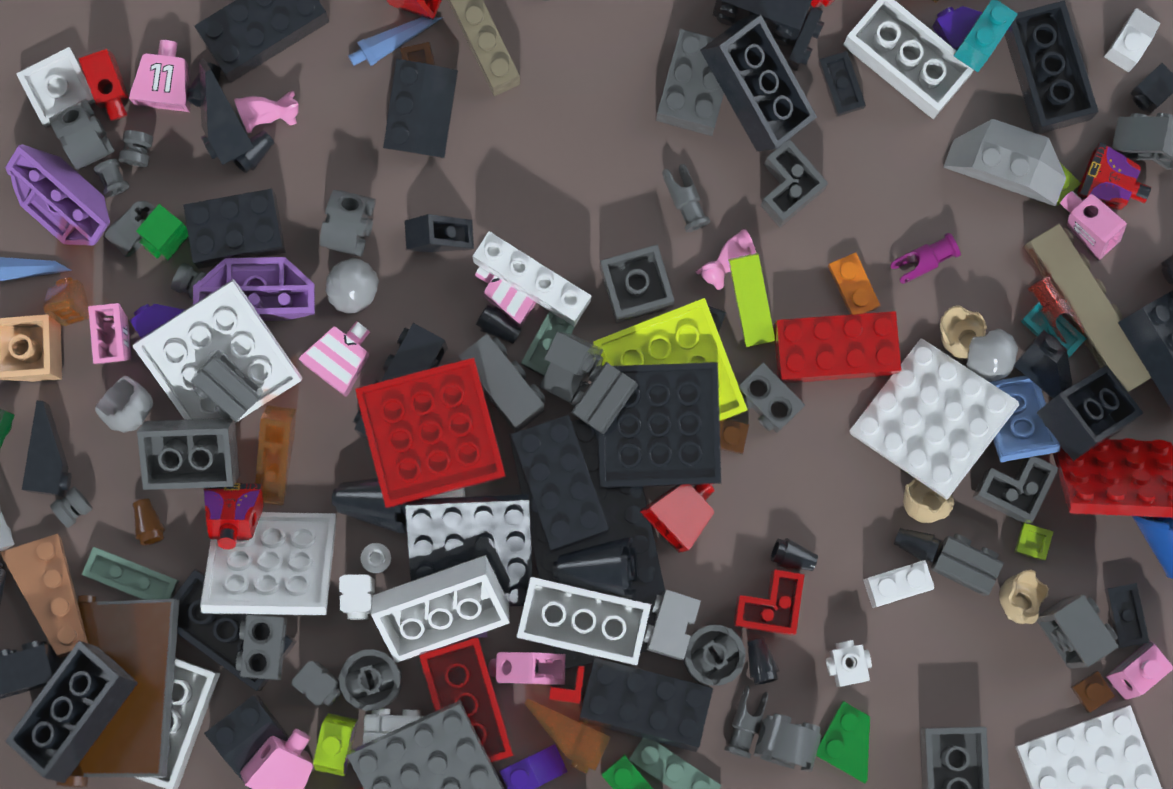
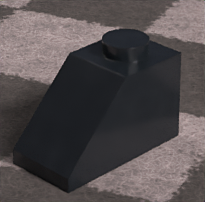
(438, 234)
(1046, 364)

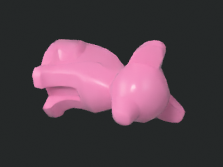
(259, 110)
(737, 246)

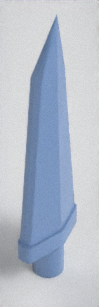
(382, 44)
(22, 268)

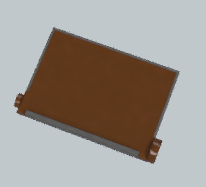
(143, 643)

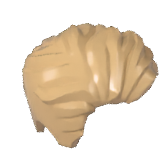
(958, 329)
(925, 504)
(1022, 597)

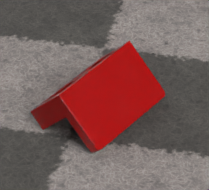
(566, 694)

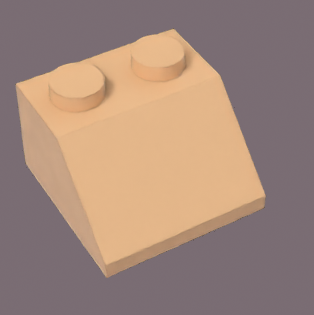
(30, 348)

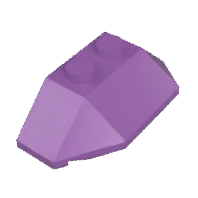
(58, 196)
(270, 284)

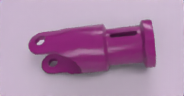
(927, 257)

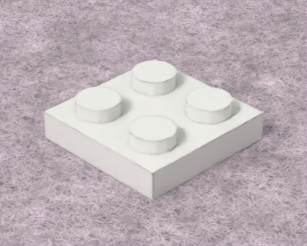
(55, 84)

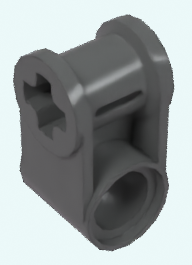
(123, 231)

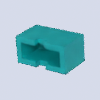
(985, 35)

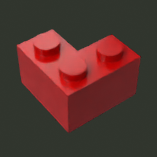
(776, 613)

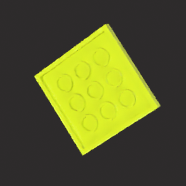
(677, 338)

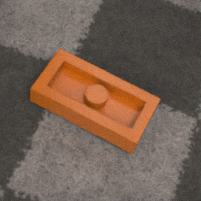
(854, 285)

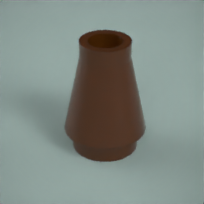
(147, 523)

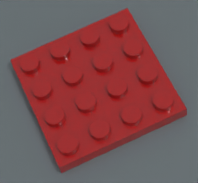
(430, 432)
(1119, 478)

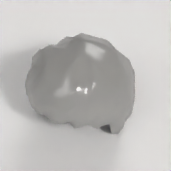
(351, 285)
(992, 355)
(124, 405)

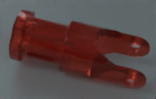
(1052, 303)

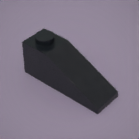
(46, 463)

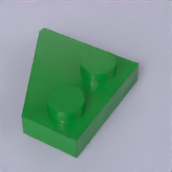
(847, 742)

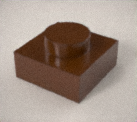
(418, 53)
(733, 436)
(1093, 691)

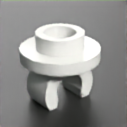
(375, 558)

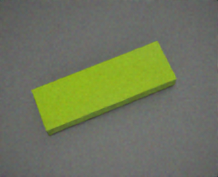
(751, 299)

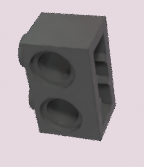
(775, 393)
(271, 647)

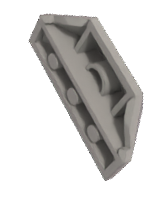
(1009, 160)

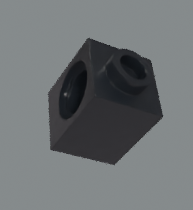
(1154, 89)

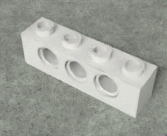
(531, 278)

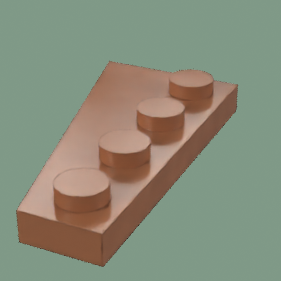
(47, 586)

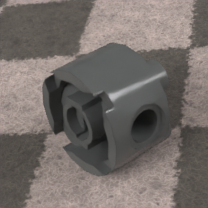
(81, 134)
(347, 222)
(714, 655)
(370, 680)
(787, 742)

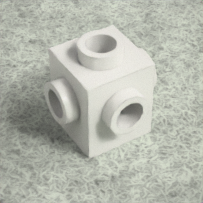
(860, 662)

